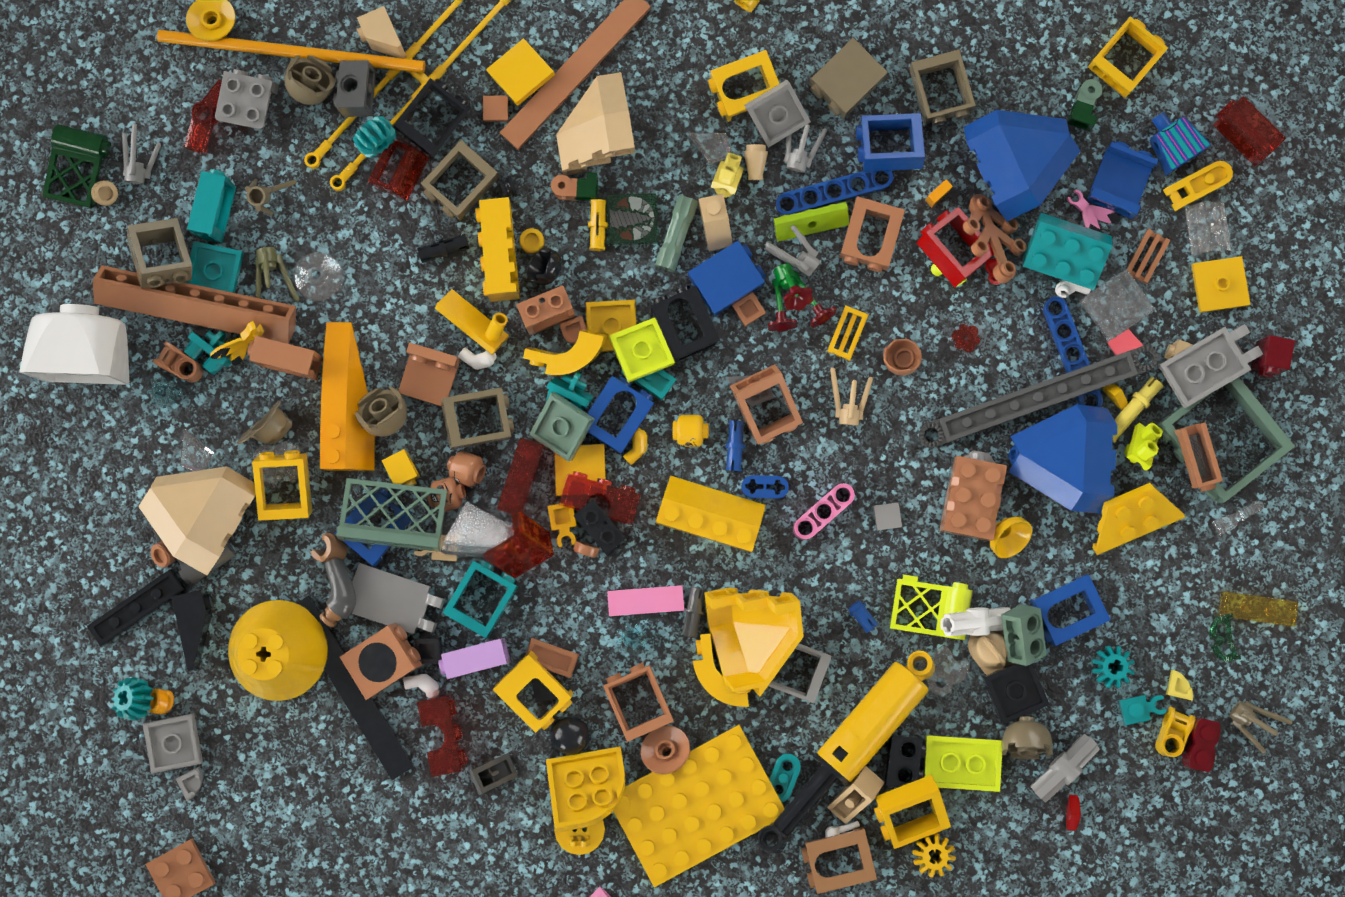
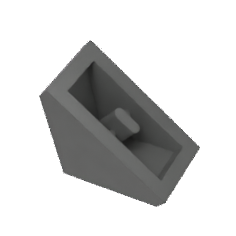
(493, 773)

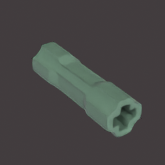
(676, 234)

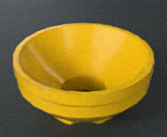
(1013, 539)

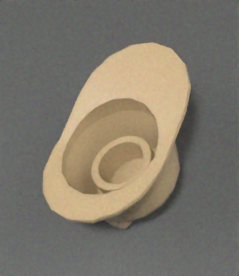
(989, 651)

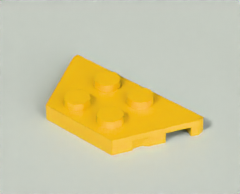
(1134, 516)

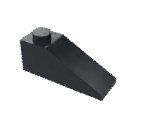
(193, 621)

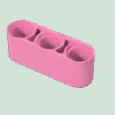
(832, 503)

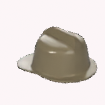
(269, 428)

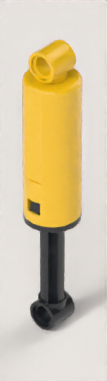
(856, 741)

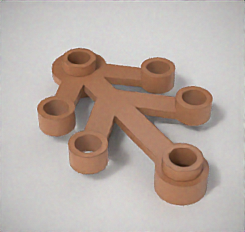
(981, 207)

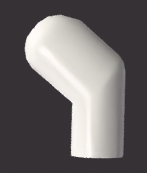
(479, 360)

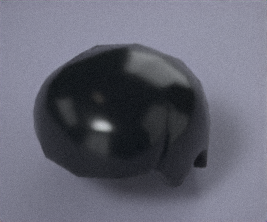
(545, 267)
(569, 735)

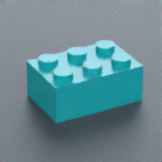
(1067, 251)

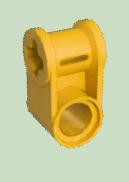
(1174, 730)

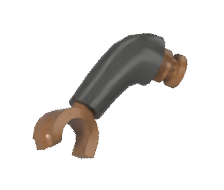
(342, 593)

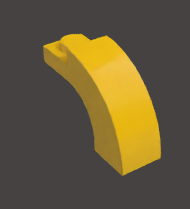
(580, 355)
(711, 678)

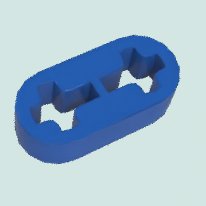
(765, 493)

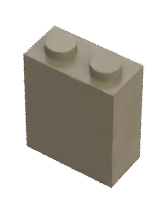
(847, 79)

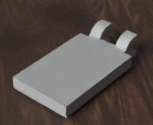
(1208, 365)
(393, 599)

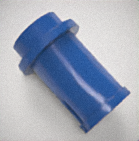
(863, 616)

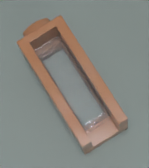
(1199, 456)

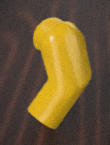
(639, 446)

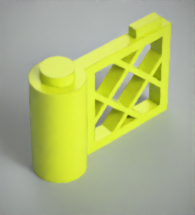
(952, 600)

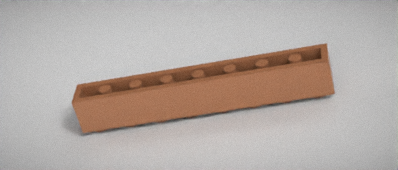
(194, 304)

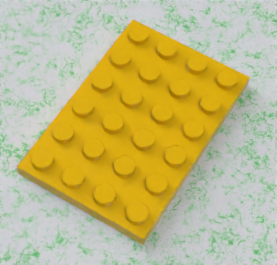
(699, 808)

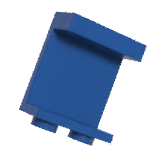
(1121, 179)

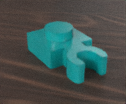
(1137, 709)

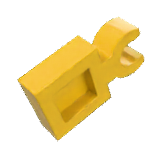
(562, 519)

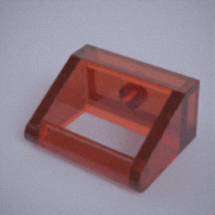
(406, 174)

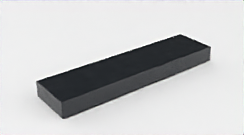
(136, 607)

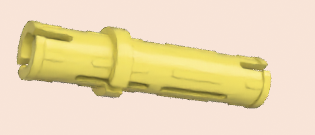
(1136, 405)

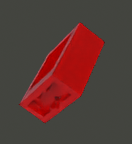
(940, 254)

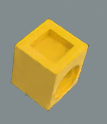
(401, 468)

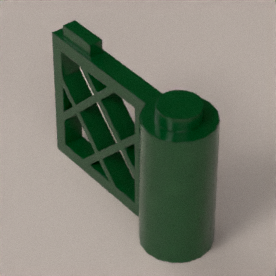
(77, 145)

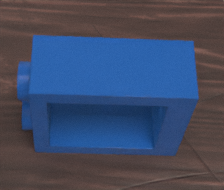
(894, 160)

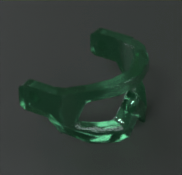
(1224, 619)

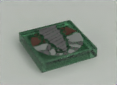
(632, 219)

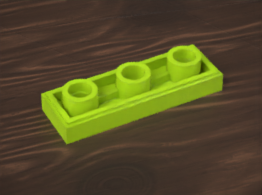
(812, 221)

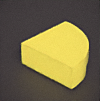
(1179, 686)

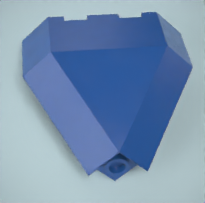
(1020, 157)
(1069, 457)

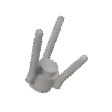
(798, 159)
(135, 171)
(804, 262)

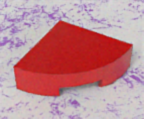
(1073, 813)

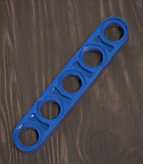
(824, 199)
(1072, 341)

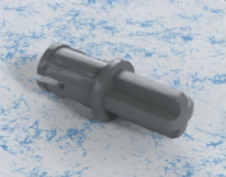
(693, 612)

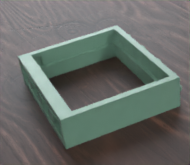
(1259, 417)

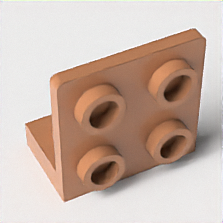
(428, 374)

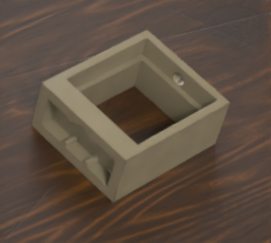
(938, 63)
(474, 160)
(156, 233)
(451, 424)

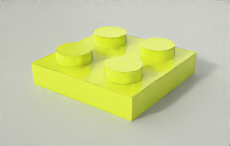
(641, 349)

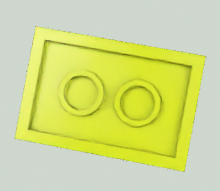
(964, 762)

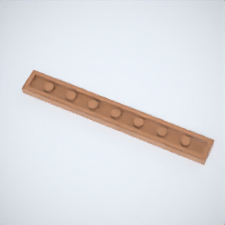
(574, 71)

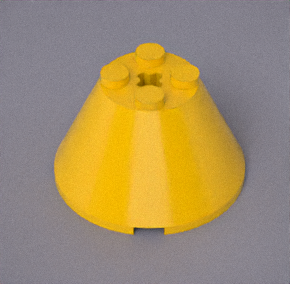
(277, 650)

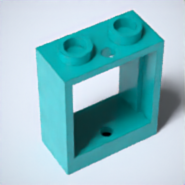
(211, 206)
(468, 621)

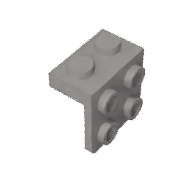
(244, 99)

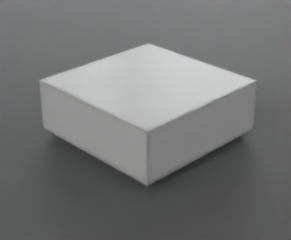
(887, 516)

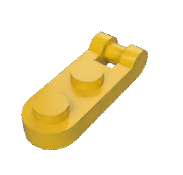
(1199, 184)

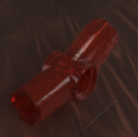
(201, 130)

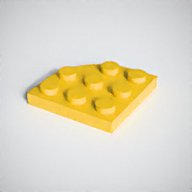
(585, 787)

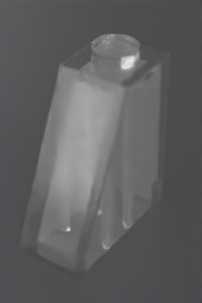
(475, 533)

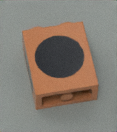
(381, 660)

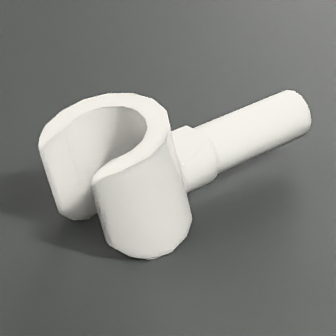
(835, 830)

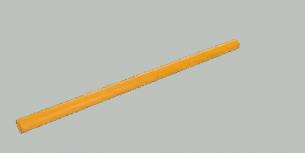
(291, 51)

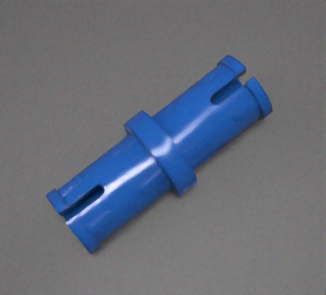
(735, 445)

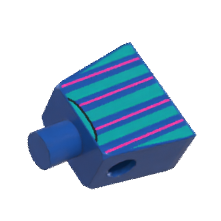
(1176, 142)

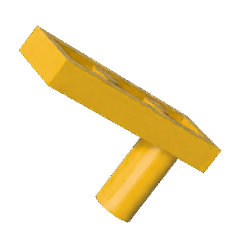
(472, 322)

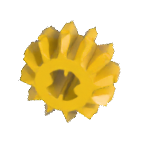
(925, 857)

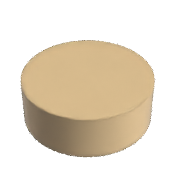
(104, 193)

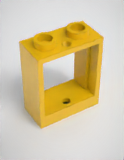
(1115, 77)
(283, 510)
(905, 797)

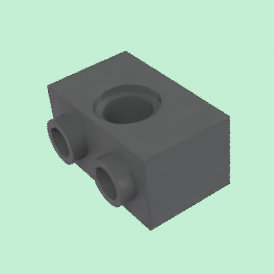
(360, 101)

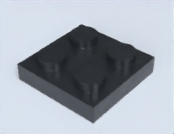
(1015, 691)

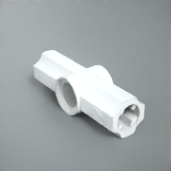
(973, 621)

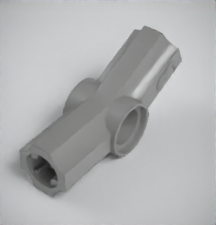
(1065, 768)

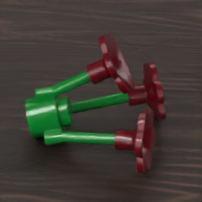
(796, 299)

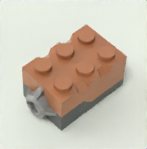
(972, 496)

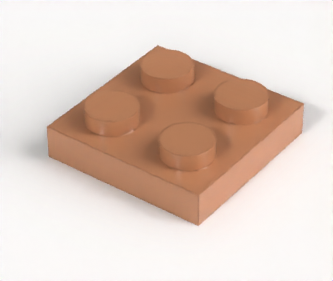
(181, 871)

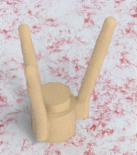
(850, 413)

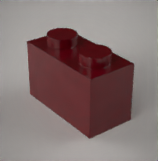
(1275, 358)

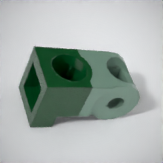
(1083, 105)

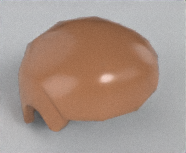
(902, 357)

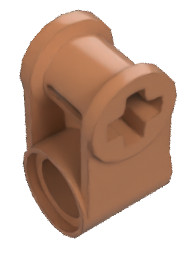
(175, 362)

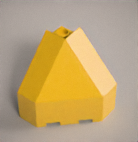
(752, 635)

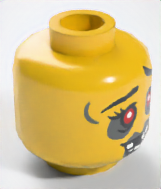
(690, 430)

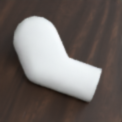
(1066, 288)
(424, 682)

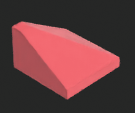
(1124, 342)

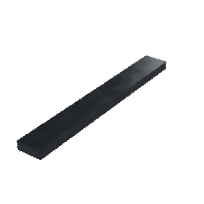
(365, 712)

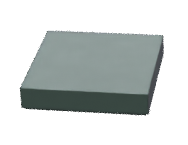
(561, 426)

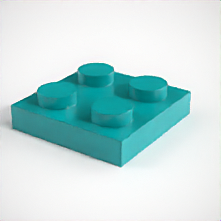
(215, 266)

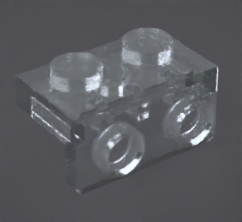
(1208, 228)

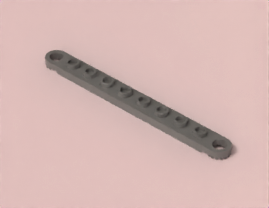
(1038, 396)

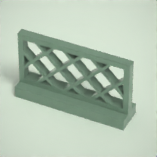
(388, 536)

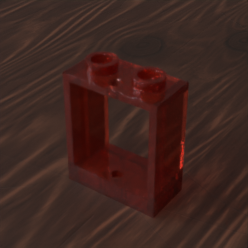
(1248, 130)

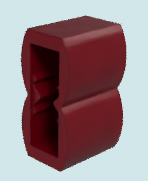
(1200, 750)

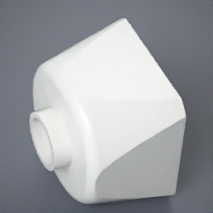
(76, 347)

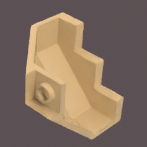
(596, 127)
(197, 512)

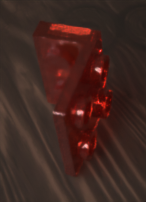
(524, 549)

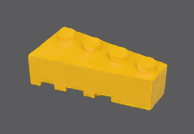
(498, 249)

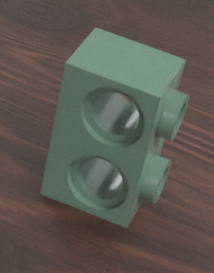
(1024, 635)

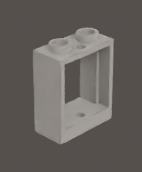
(816, 678)

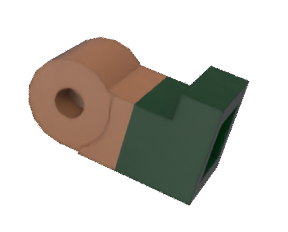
(575, 189)

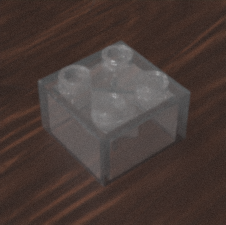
(1117, 305)

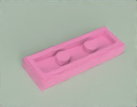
(645, 600)

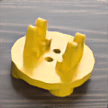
(581, 841)

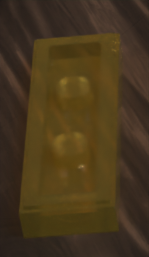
(1258, 608)

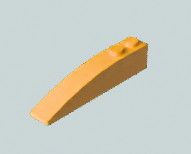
(342, 438)

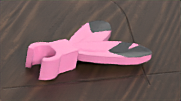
(1092, 213)

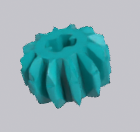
(374, 136)
(1110, 657)
(132, 698)

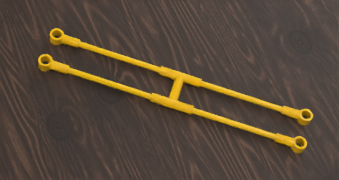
(390, 75)

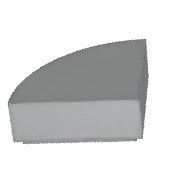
(190, 783)

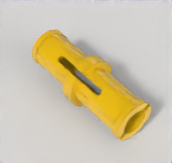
(597, 242)

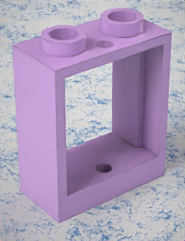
(474, 658)

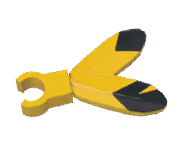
(239, 346)

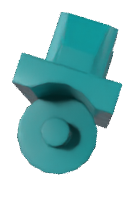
(199, 345)
(572, 389)

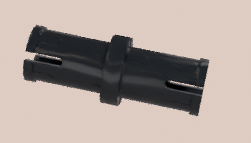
(443, 248)

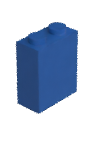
(727, 277)

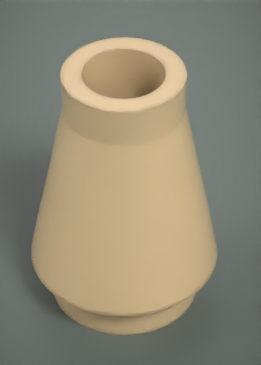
(755, 161)

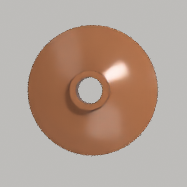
(659, 742)

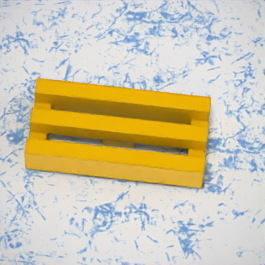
(839, 352)

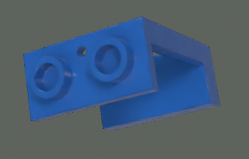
(643, 406)
(374, 554)
(1086, 587)

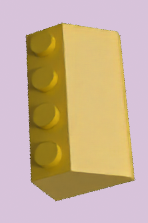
(710, 514)

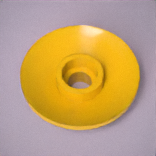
(203, 12)

